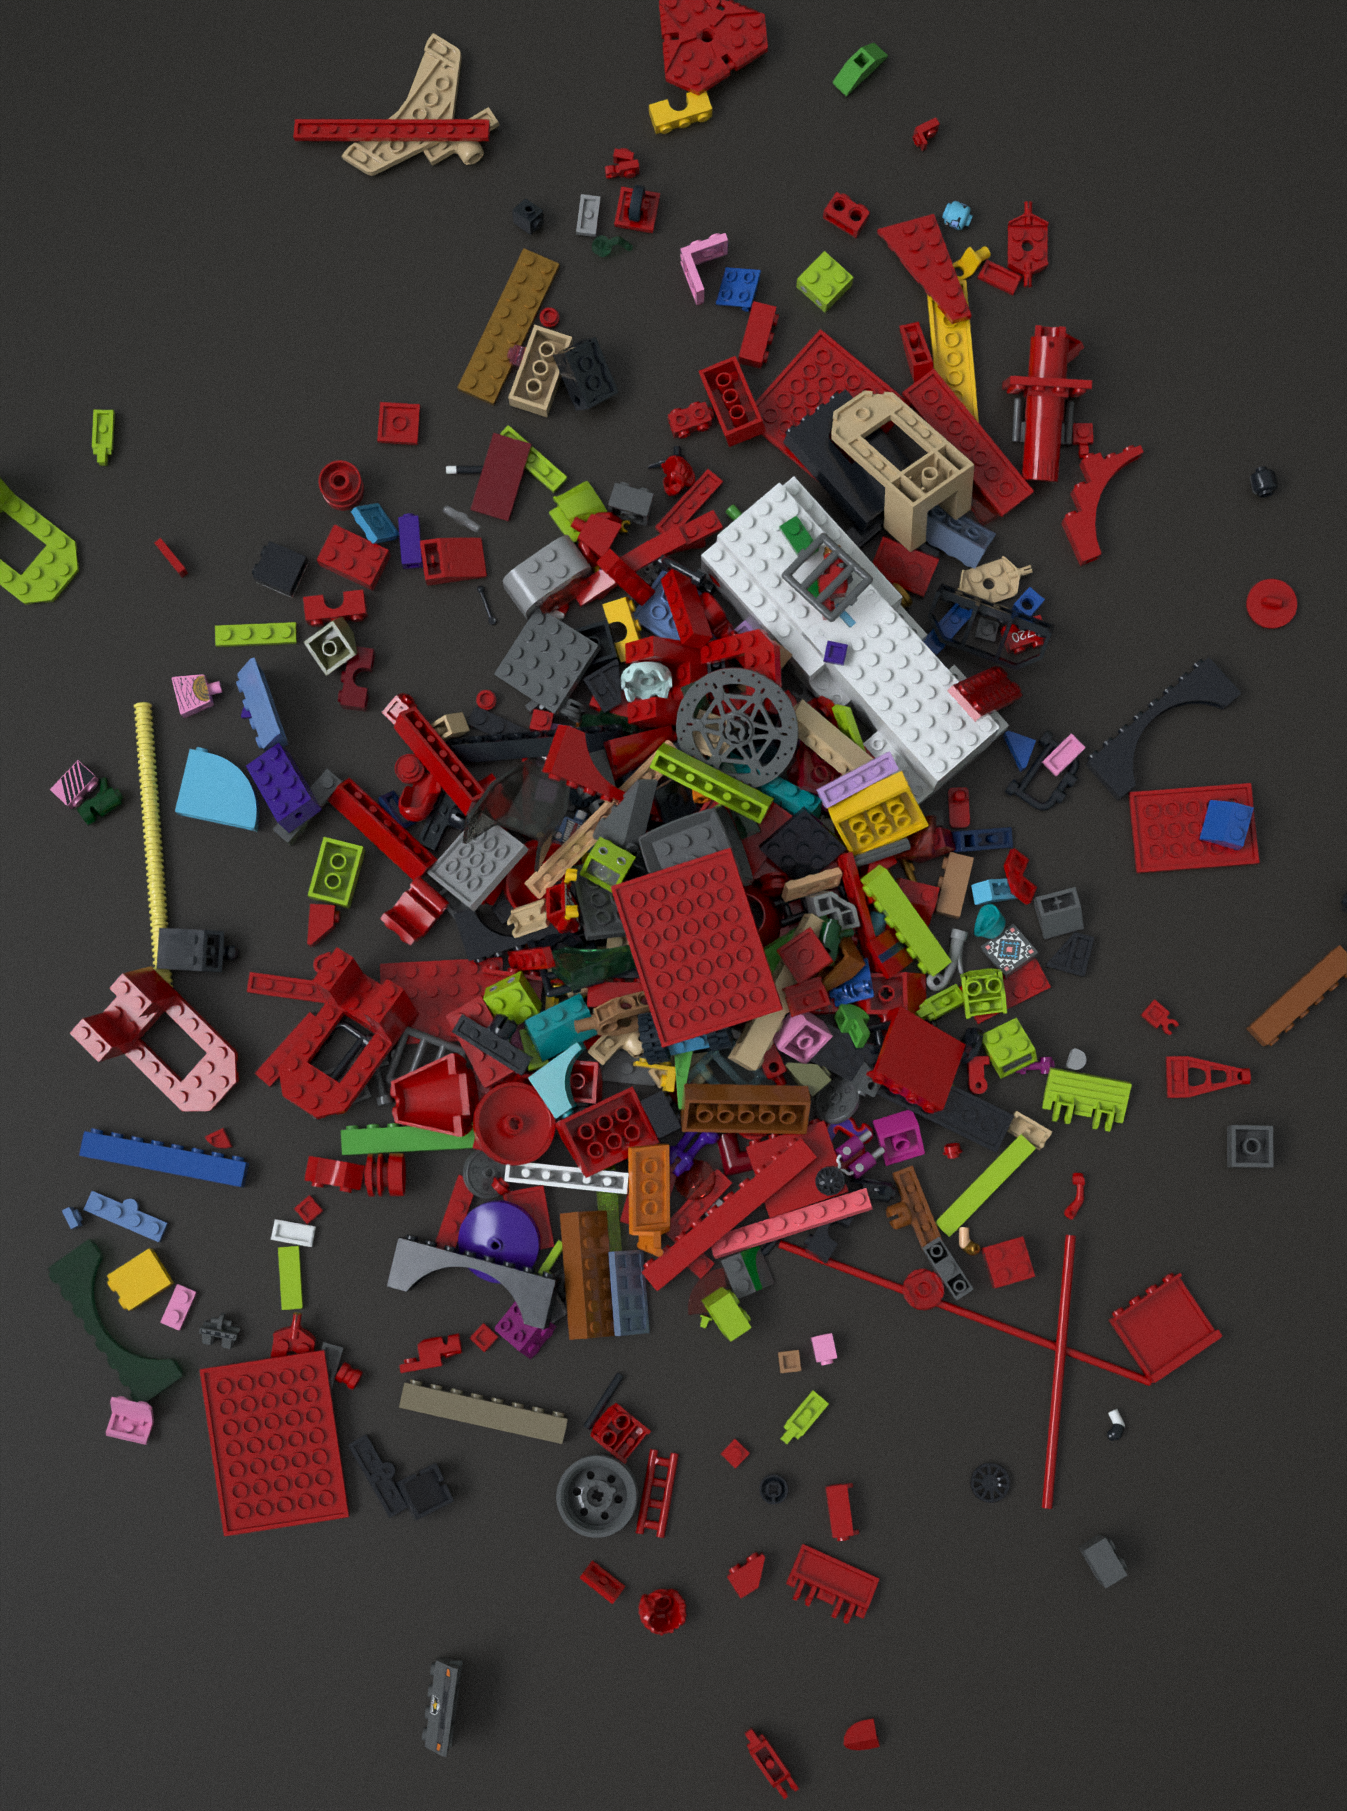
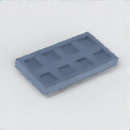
(628, 1292)

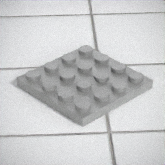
(477, 867)

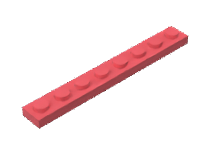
(792, 1223)

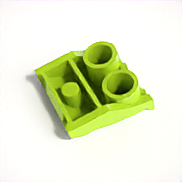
(579, 502)
(983, 992)

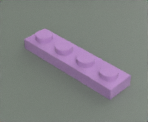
(857, 779)

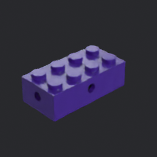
(283, 787)

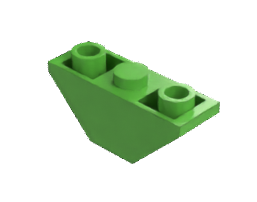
(859, 67)

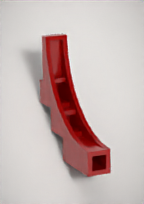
(1097, 473)

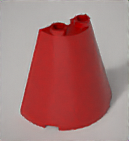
(633, 750)
(437, 1097)

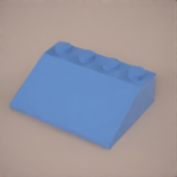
(261, 706)

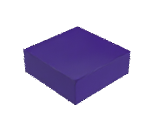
(835, 653)

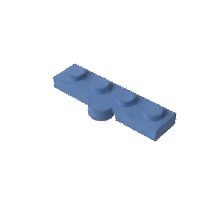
(126, 1215)

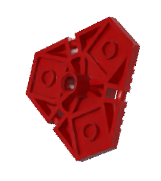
(734, 35)

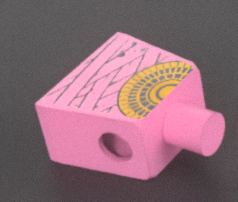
(194, 693)

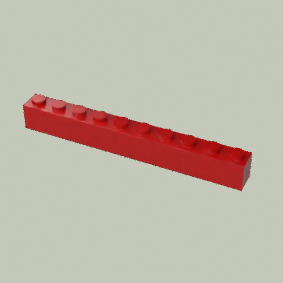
(729, 1214)

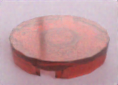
(697, 1181)

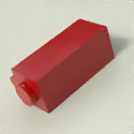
(840, 1511)

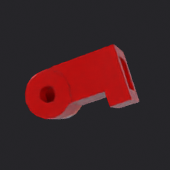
(975, 1074)

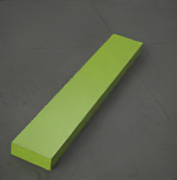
(985, 1185)

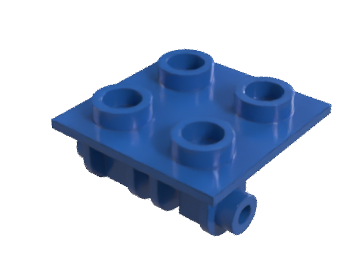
(738, 288)
(855, 989)

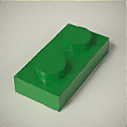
(796, 535)

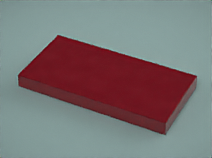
(501, 477)

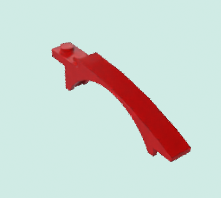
(676, 539)

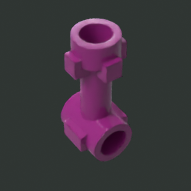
(1042, 1065)

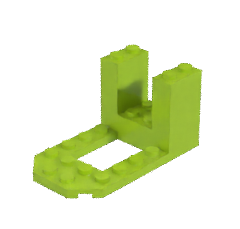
(51, 568)

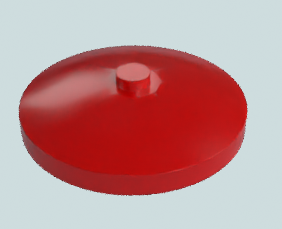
(513, 1124)

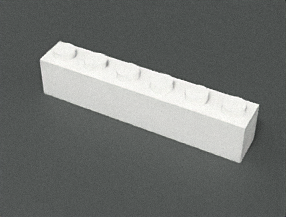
(568, 1177)

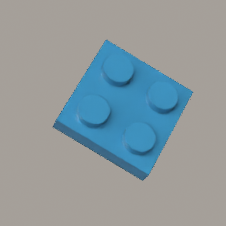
(375, 523)

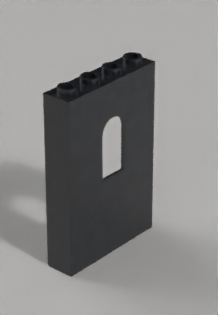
(847, 483)

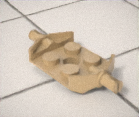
(1000, 572)

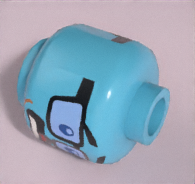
(957, 215)

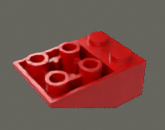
(452, 560)

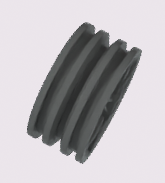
(619, 1513)

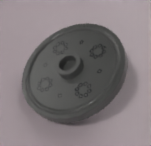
(837, 1101)
(479, 1174)

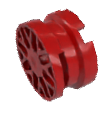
(773, 883)

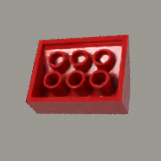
(605, 1131)

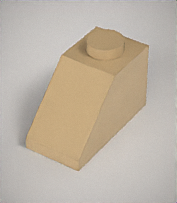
(451, 726)

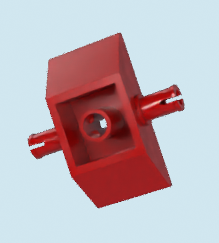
(905, 989)

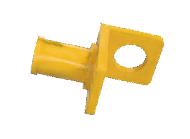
(971, 260)

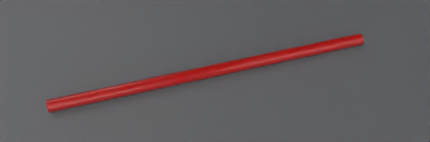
(1058, 1375)

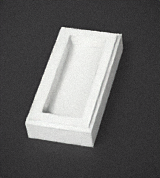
(293, 1233)

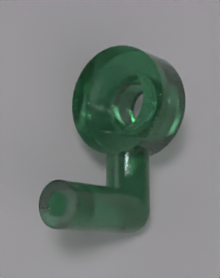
(602, 245)

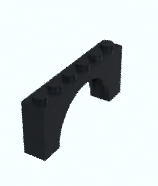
(482, 940)

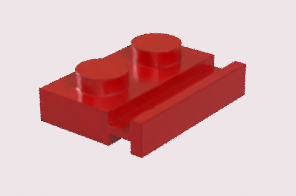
(806, 997)

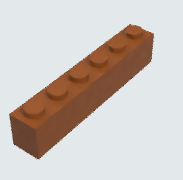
(1299, 997)

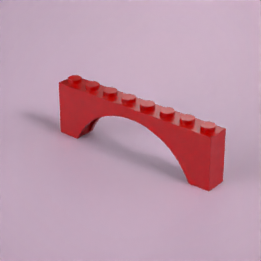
(571, 762)

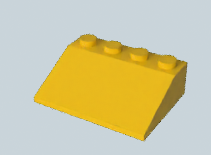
(878, 815)

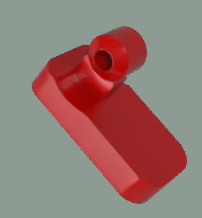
(958, 808)

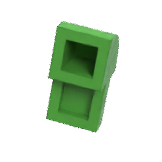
(853, 1021)

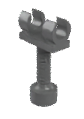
(384, 1098)

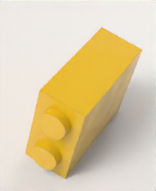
(139, 1280)

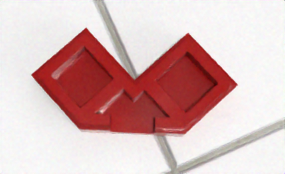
(1014, 869)

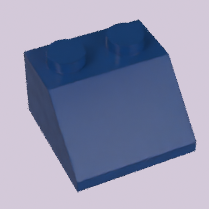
(1226, 824)

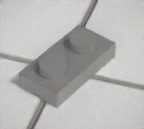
(588, 215)

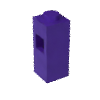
(410, 541)

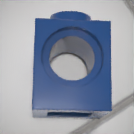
(1031, 597)

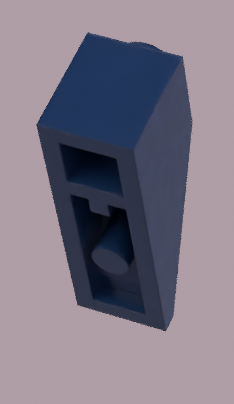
(982, 839)

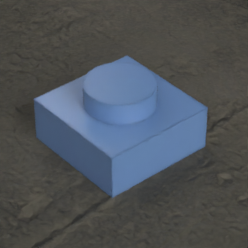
(73, 1217)

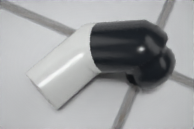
(1118, 1426)

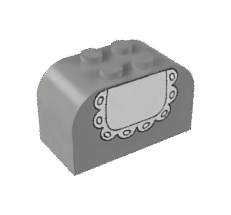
(545, 574)

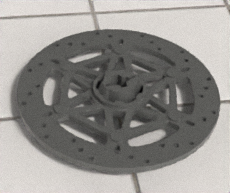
(740, 719)

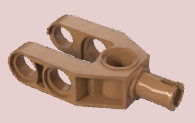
(608, 1015)

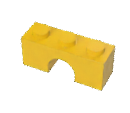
(666, 119)
(622, 611)

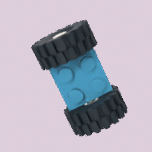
(656, 1054)

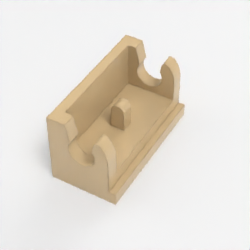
(529, 918)
(1031, 1130)

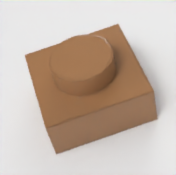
(789, 1361)

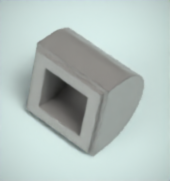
(1076, 1060)

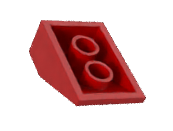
(921, 896)

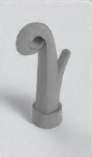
(955, 953)

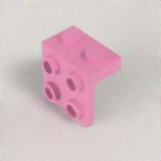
(130, 1420)

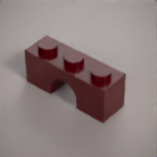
(353, 696)

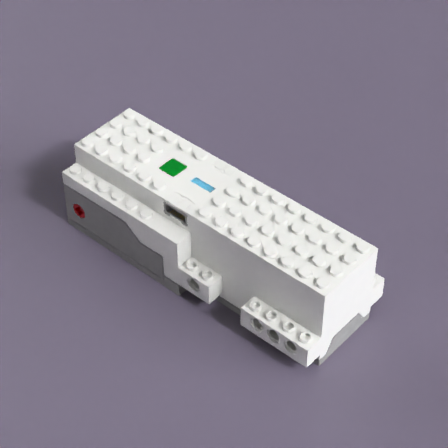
(887, 671)

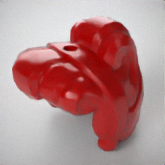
(678, 474)

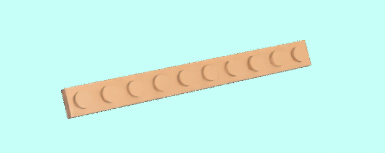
(582, 839)

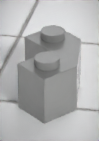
(837, 908)

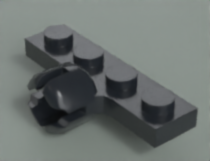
(444, 815)
(494, 1040)

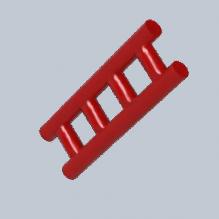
(667, 1484)

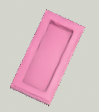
(1064, 754)

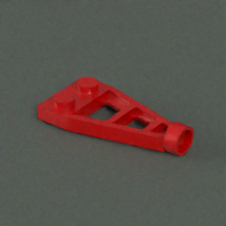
(1177, 1076)

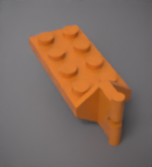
(649, 1195)

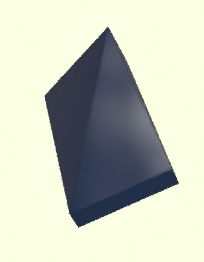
(389, 803)

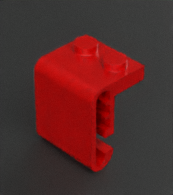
(415, 912)

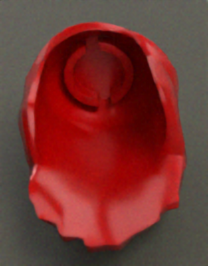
(419, 799)

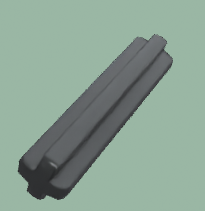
(882, 852)

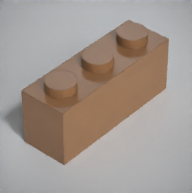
(953, 885)

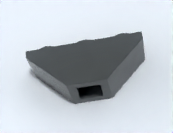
(947, 1268)

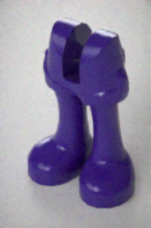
(687, 1157)

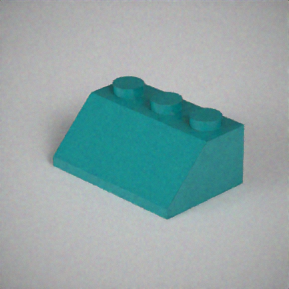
(554, 1028)

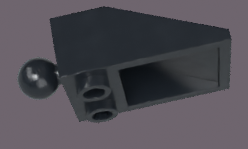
(189, 949)

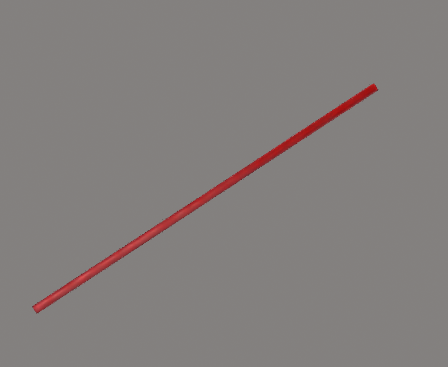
(972, 1315)

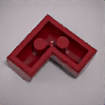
(732, 1159)

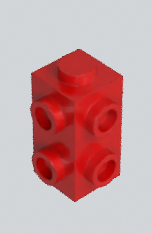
(691, 419)

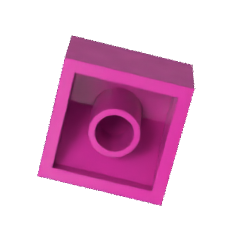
(899, 1137)

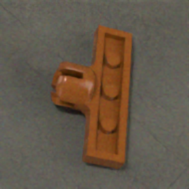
(913, 1207)

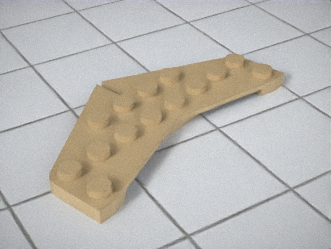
(430, 97)

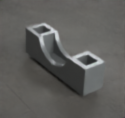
(322, 790)

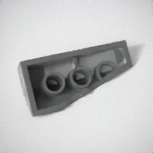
(630, 817)

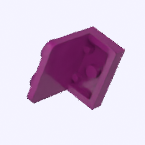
(522, 1336)

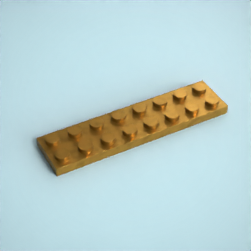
(508, 326)

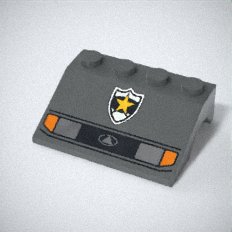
(443, 1705)

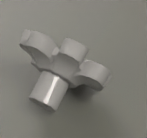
(650, 574)

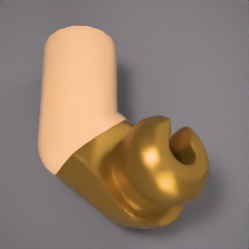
(967, 1244)

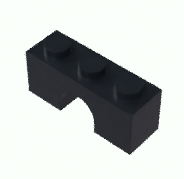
(820, 1243)

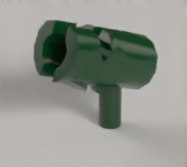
(101, 804)
(831, 936)

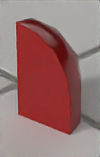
(861, 1736)

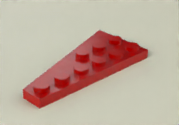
(928, 261)

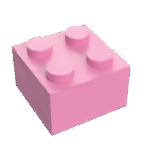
(802, 1036)

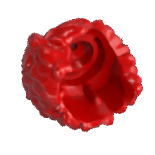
(662, 1611)

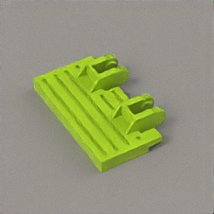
(1086, 1093)

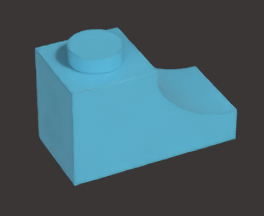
(992, 891)

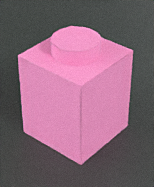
(824, 1348)

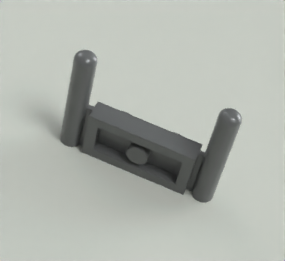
(1019, 427)

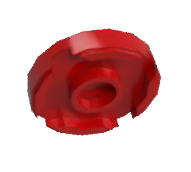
(923, 1289)

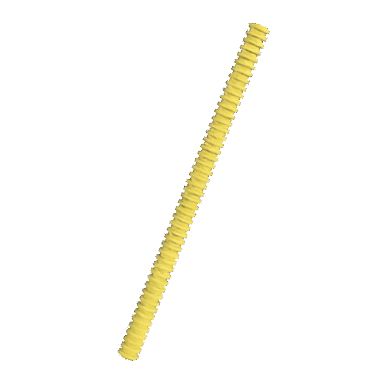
(151, 825)

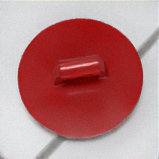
(1271, 603)

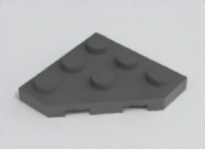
(621, 1070)

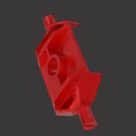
(1032, 230)
(292, 1339)

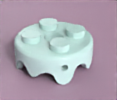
(637, 686)

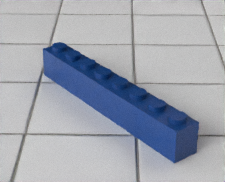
(164, 1159)

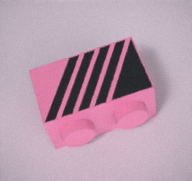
(75, 785)

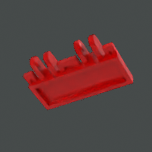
(833, 1580)

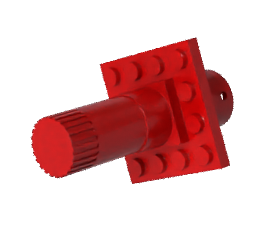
(1045, 401)

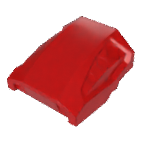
(619, 1432)

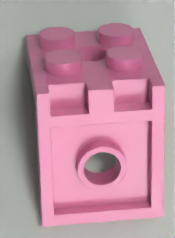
(698, 253)

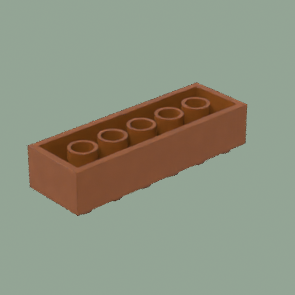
(745, 1108)
(587, 1274)

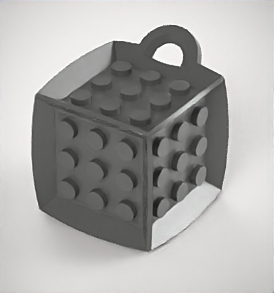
(694, 838)

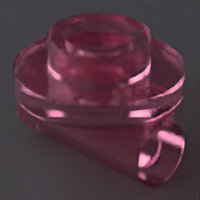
(516, 354)

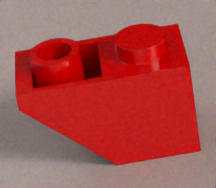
(747, 1576)

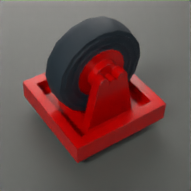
(637, 209)

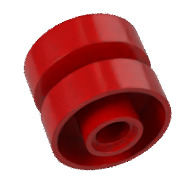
(341, 485)

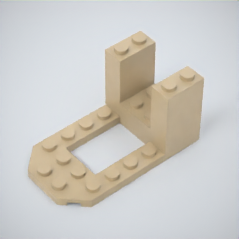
(937, 478)

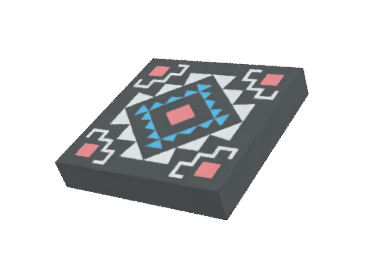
(1009, 951)

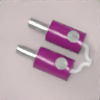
(864, 1162)

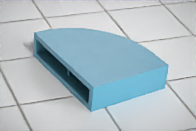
(217, 792)

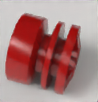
(385, 1174)

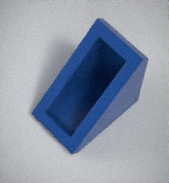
(1020, 748)

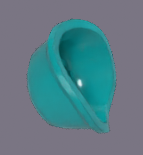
(989, 922)

